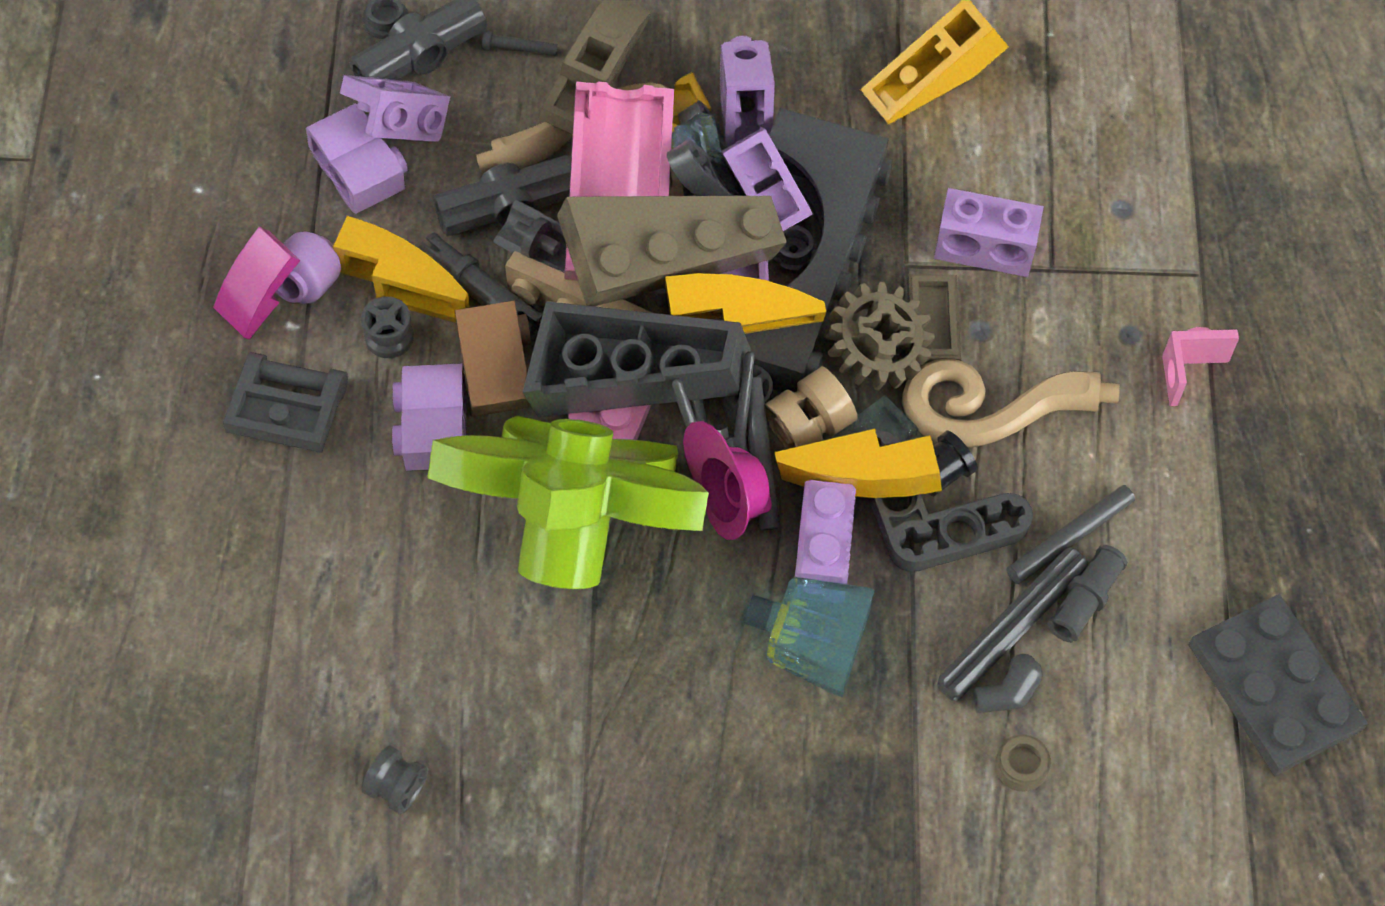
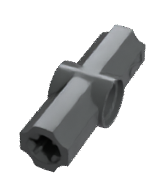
(420, 41)
(496, 191)

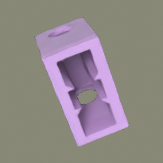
(746, 73)

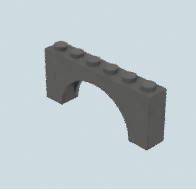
(838, 178)

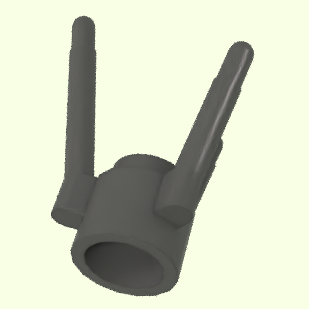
(737, 439)

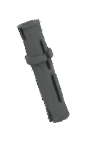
(476, 281)

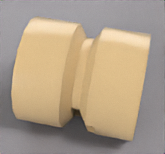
(823, 401)

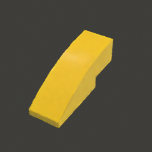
(398, 270)
(747, 300)
(858, 460)

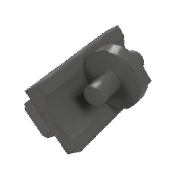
(533, 236)

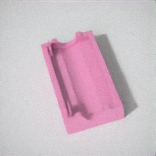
(619, 144)

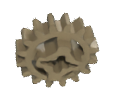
(879, 336)

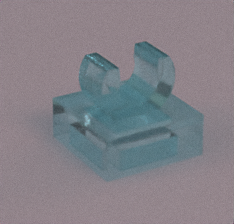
(701, 131)

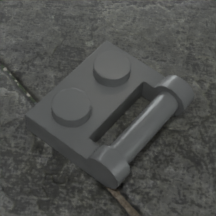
(282, 414)

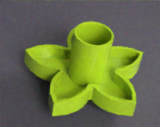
(568, 488)

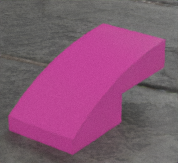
(252, 280)

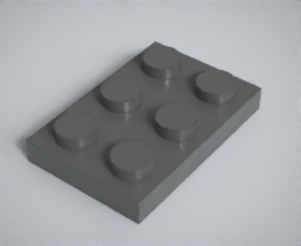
(1277, 684)

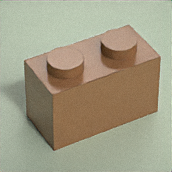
(494, 356)

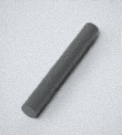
(760, 448)
(1070, 534)

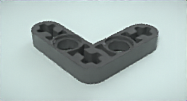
(698, 169)
(919, 525)

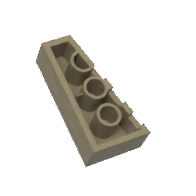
(635, 241)

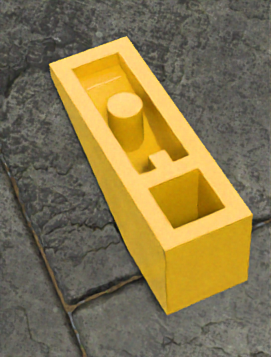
(935, 63)

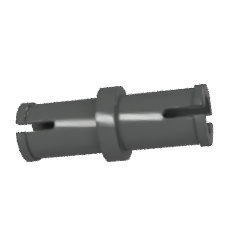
(1087, 593)

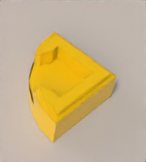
(686, 93)

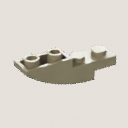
(595, 56)

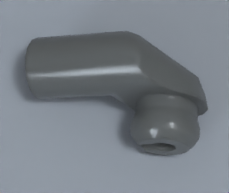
(1015, 689)

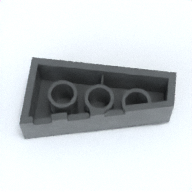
(629, 359)

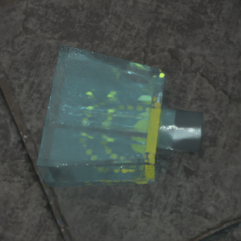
(814, 629)

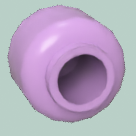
(315, 271)

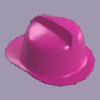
(730, 475)

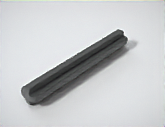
(1011, 624)

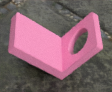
(1193, 347)

